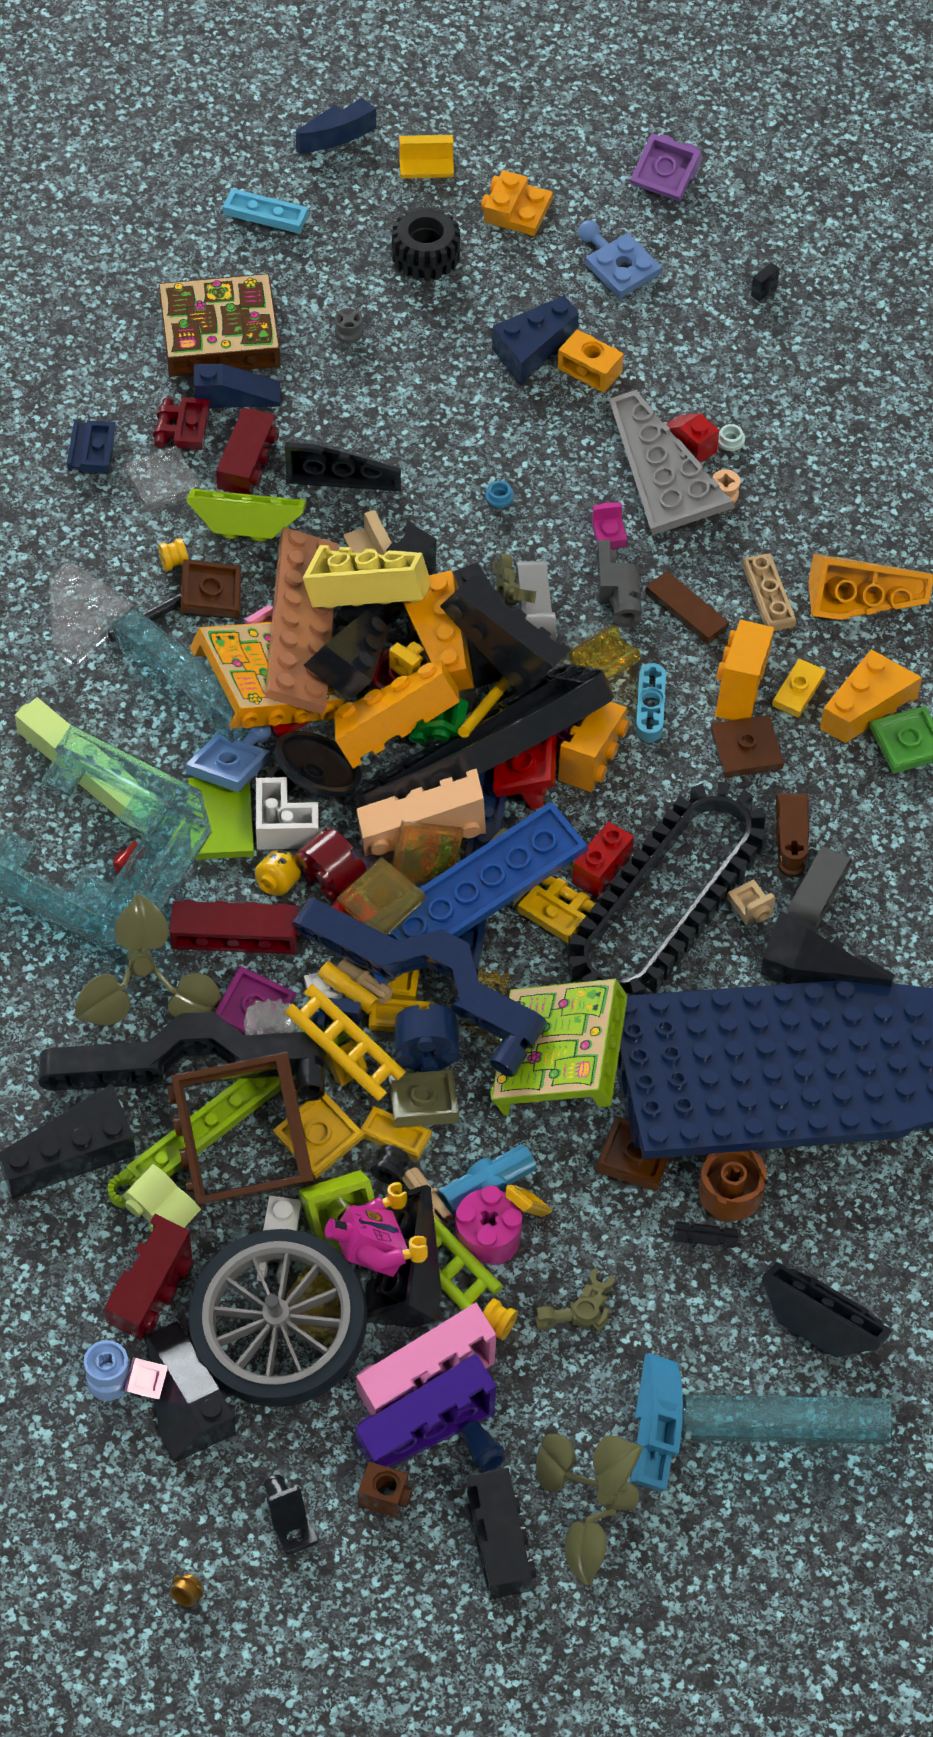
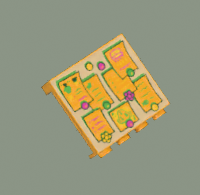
(241, 664)

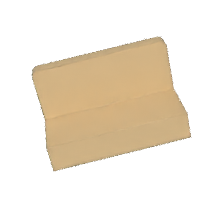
(370, 537)

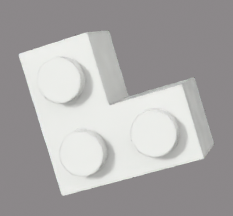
(279, 822)

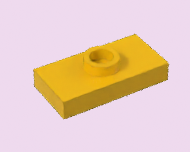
(798, 688)

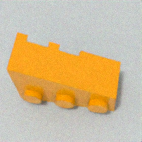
(742, 669)
(868, 694)
(593, 743)

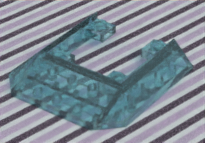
(161, 809)

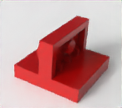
(528, 773)

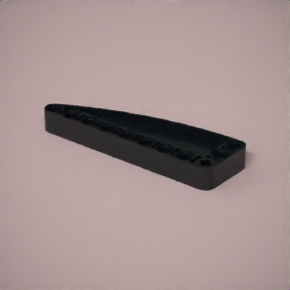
(504, 732)

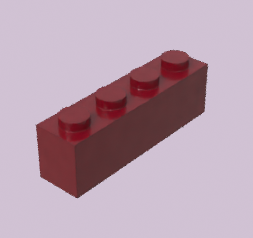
(233, 927)

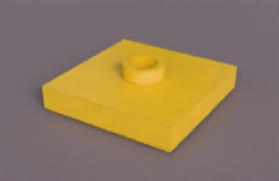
(326, 1131)

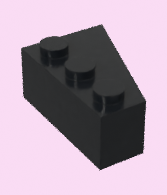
(351, 656)

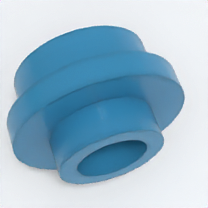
(499, 494)

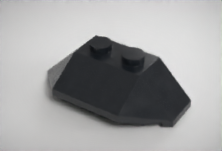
(821, 1313)

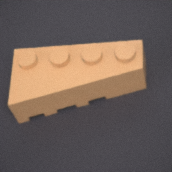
(451, 804)

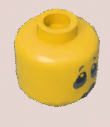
(277, 872)

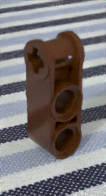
(792, 832)

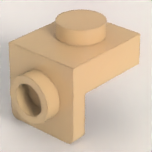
(751, 903)

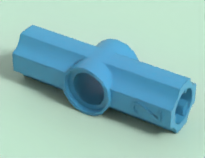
(487, 1172)

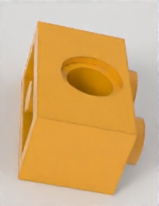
(590, 360)

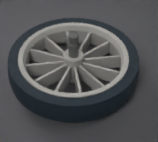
(278, 1317)

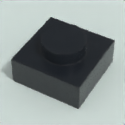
(765, 282)

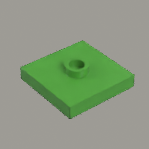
(905, 738)

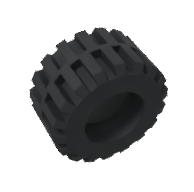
(425, 243)

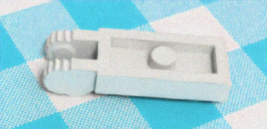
(280, 1214)

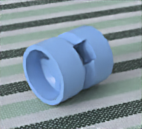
(106, 1370)

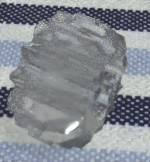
(268, 1018)

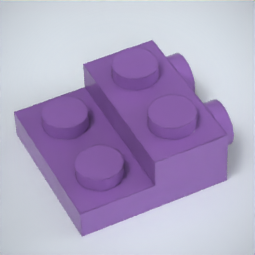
(666, 166)

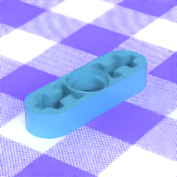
(644, 711)

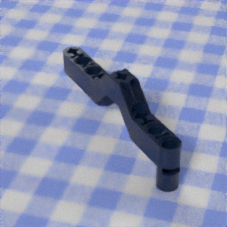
(441, 952)

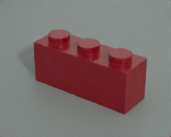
(247, 452)

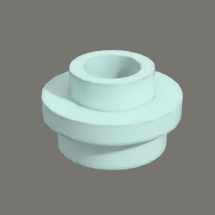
(731, 437)

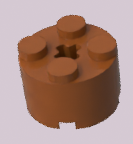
(732, 1184)

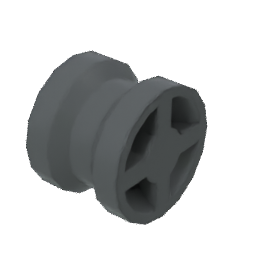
(348, 325)

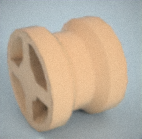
(730, 479)

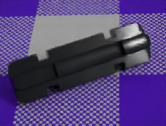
(705, 1234)

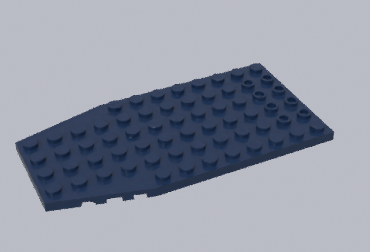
(776, 1066)

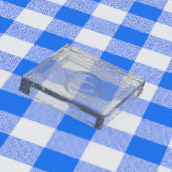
(161, 478)

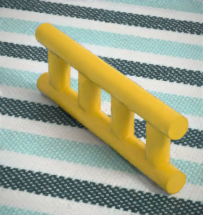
(346, 1061)

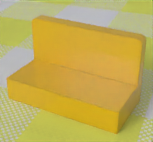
(426, 156)

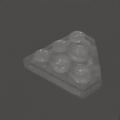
(82, 612)

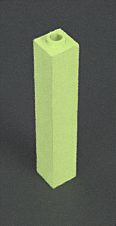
(44, 731)

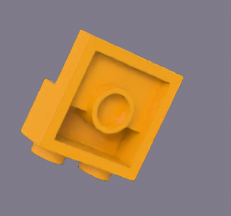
(515, 203)

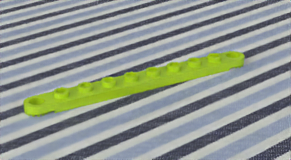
(207, 1125)

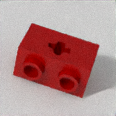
(603, 860)

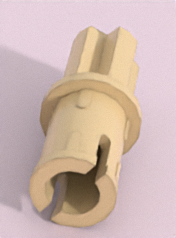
(365, 979)
(414, 1178)

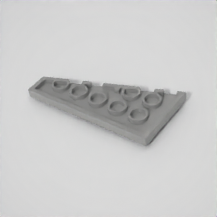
(666, 473)

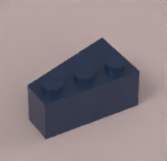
(534, 336)

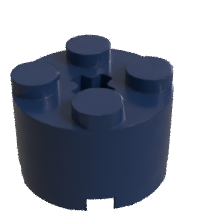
(426, 1038)

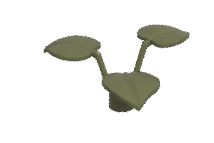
(137, 930)
(613, 1463)

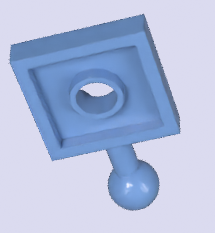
(622, 250)
(231, 763)

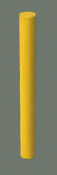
(484, 707)

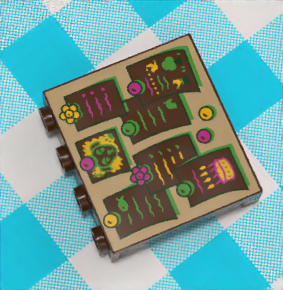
(219, 323)

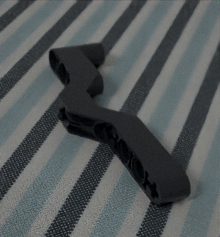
(185, 1036)

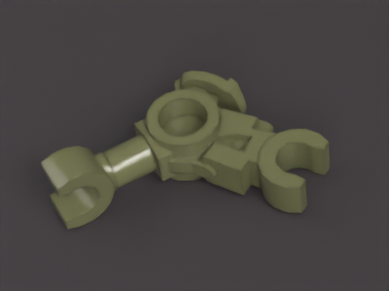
(505, 582)
(584, 1311)

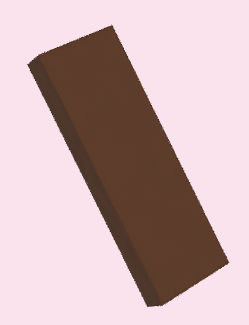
(687, 607)

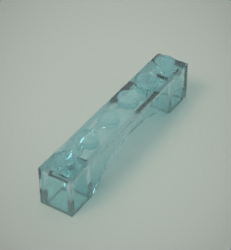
(151, 645)

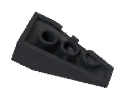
(326, 465)
(415, 1290)

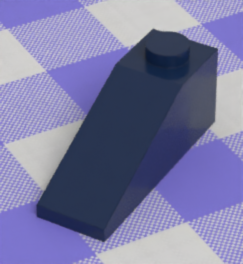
(234, 387)

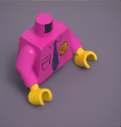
(372, 1235)

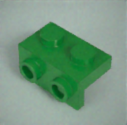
(442, 726)

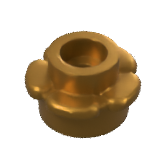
(186, 1590)

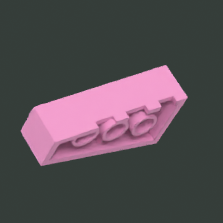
(427, 1358)

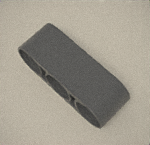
(819, 886)

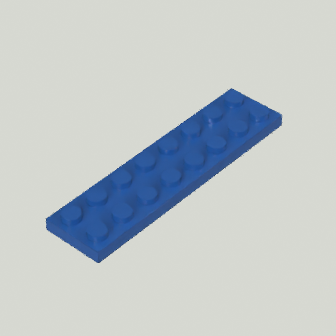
(494, 876)

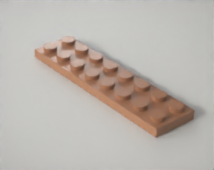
(297, 627)

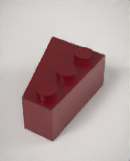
(151, 1280)

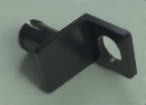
(288, 1514)

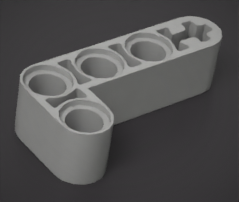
(534, 577)

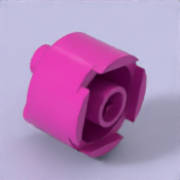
(489, 1225)

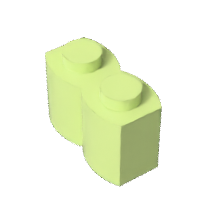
(159, 1195)

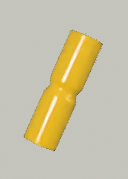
(344, 984)

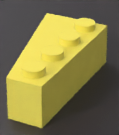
(365, 577)

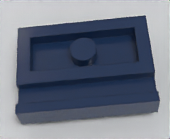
(91, 446)

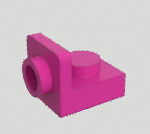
(608, 524)

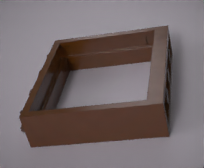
(184, 1128)

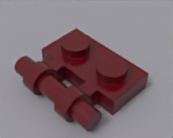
(190, 426)

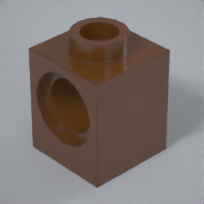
(379, 1476)

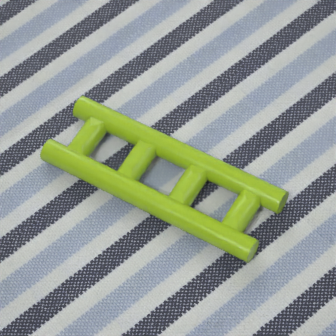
(462, 1258)

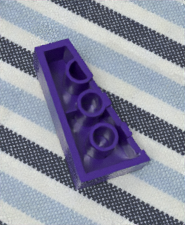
(428, 1414)

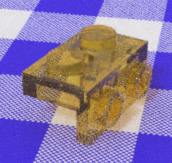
(606, 652)

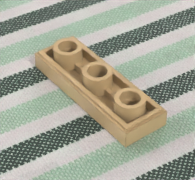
(768, 592)

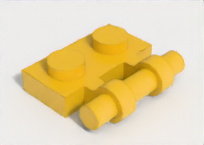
(552, 913)

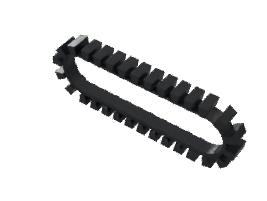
(642, 865)

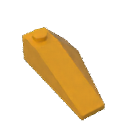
(855, 588)

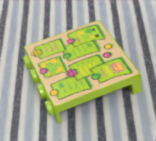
(576, 1049)

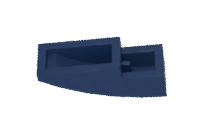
(336, 127)

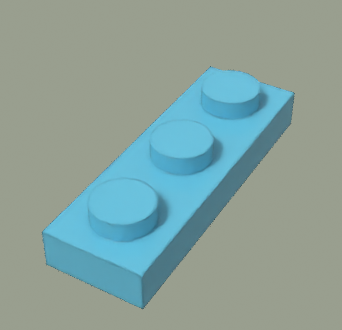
(265, 211)

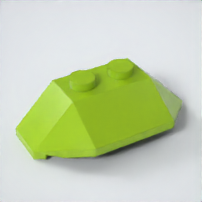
(244, 513)

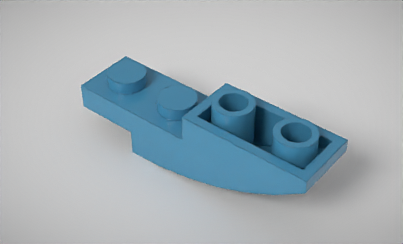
(660, 1420)

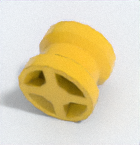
(172, 554)
(500, 1318)

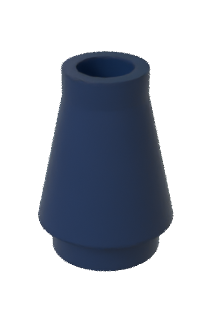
(484, 1449)

